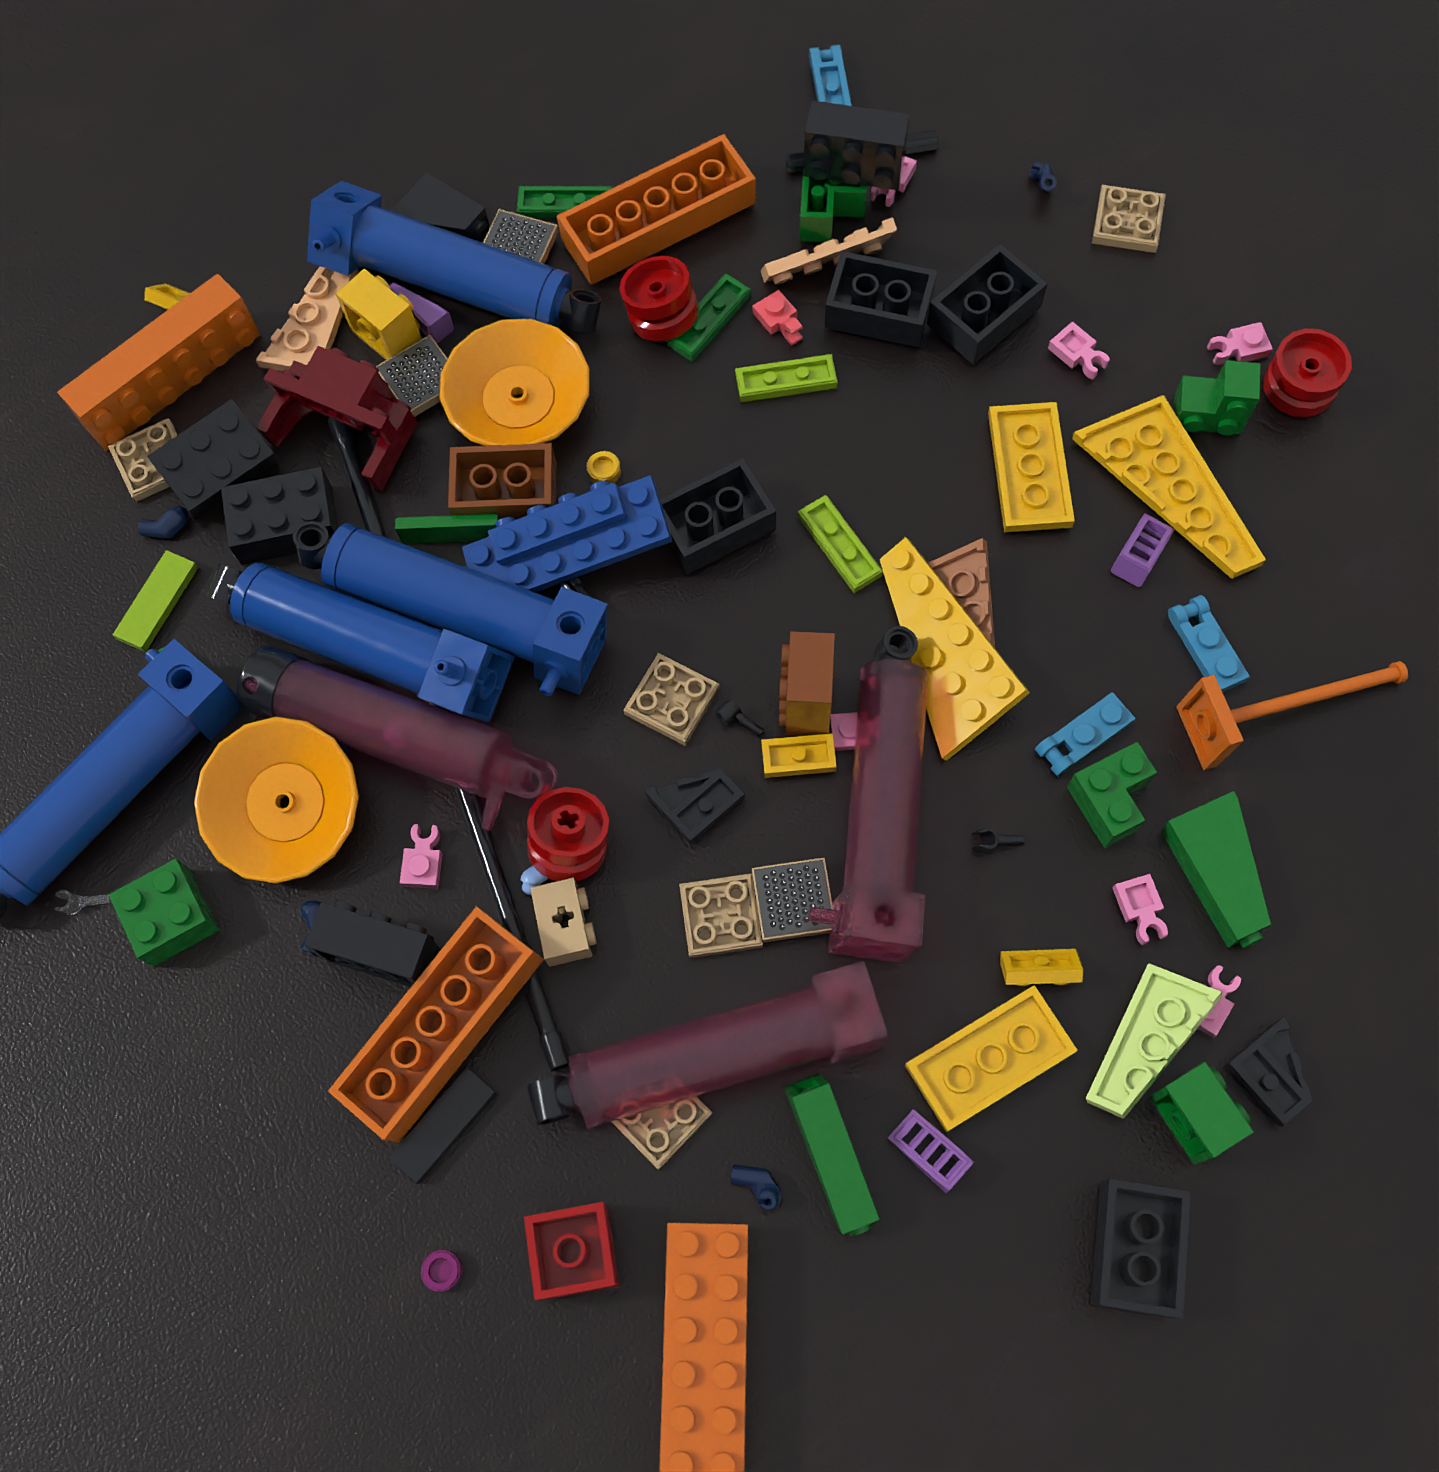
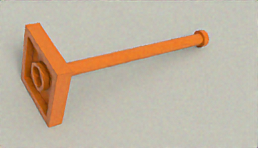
(1214, 725)

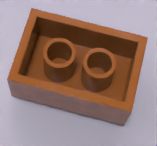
(501, 479)
(806, 683)

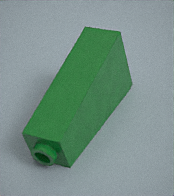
(1221, 868)
(832, 1154)

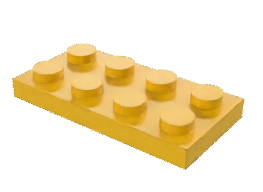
(1030, 467)
(990, 1058)

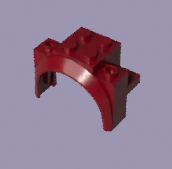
(343, 392)

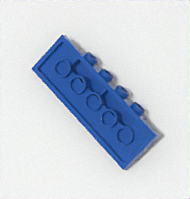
(573, 535)

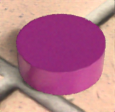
(441, 1270)

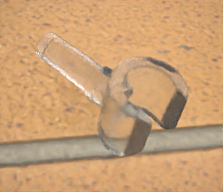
(76, 902)

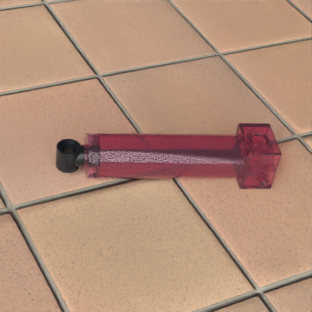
(878, 907)
(827, 1019)

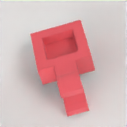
(778, 314)

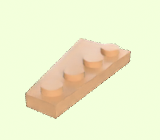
(861, 240)
(309, 324)

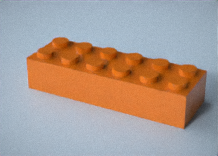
(657, 209)
(160, 362)
(435, 1026)
(705, 1348)

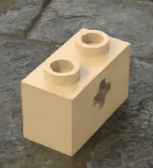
(550, 904)

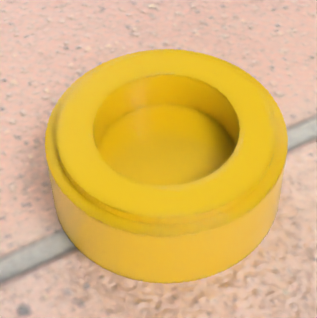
(603, 467)

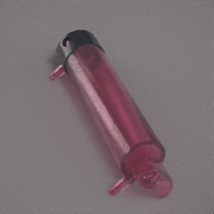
(392, 728)

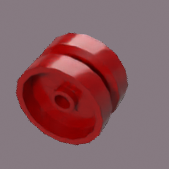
(659, 298)
(1307, 372)
(567, 834)

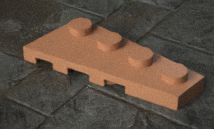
(968, 579)

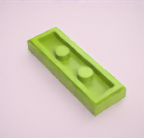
(786, 378)
(840, 544)
(155, 601)

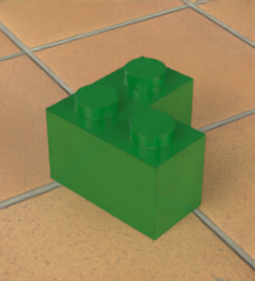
(824, 200)
(1219, 403)
(1105, 793)

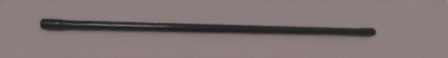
(550, 1037)

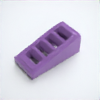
(431, 317)
(1132, 567)
(951, 1150)

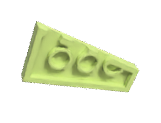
(1152, 1032)

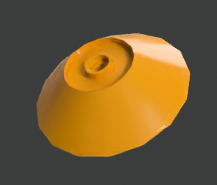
(511, 361)
(243, 791)

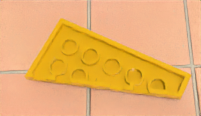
(1165, 470)
(966, 674)

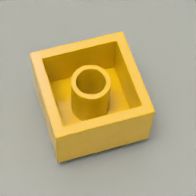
(379, 314)

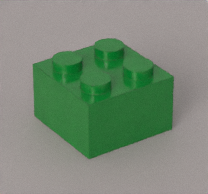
(163, 912)
(1202, 1113)

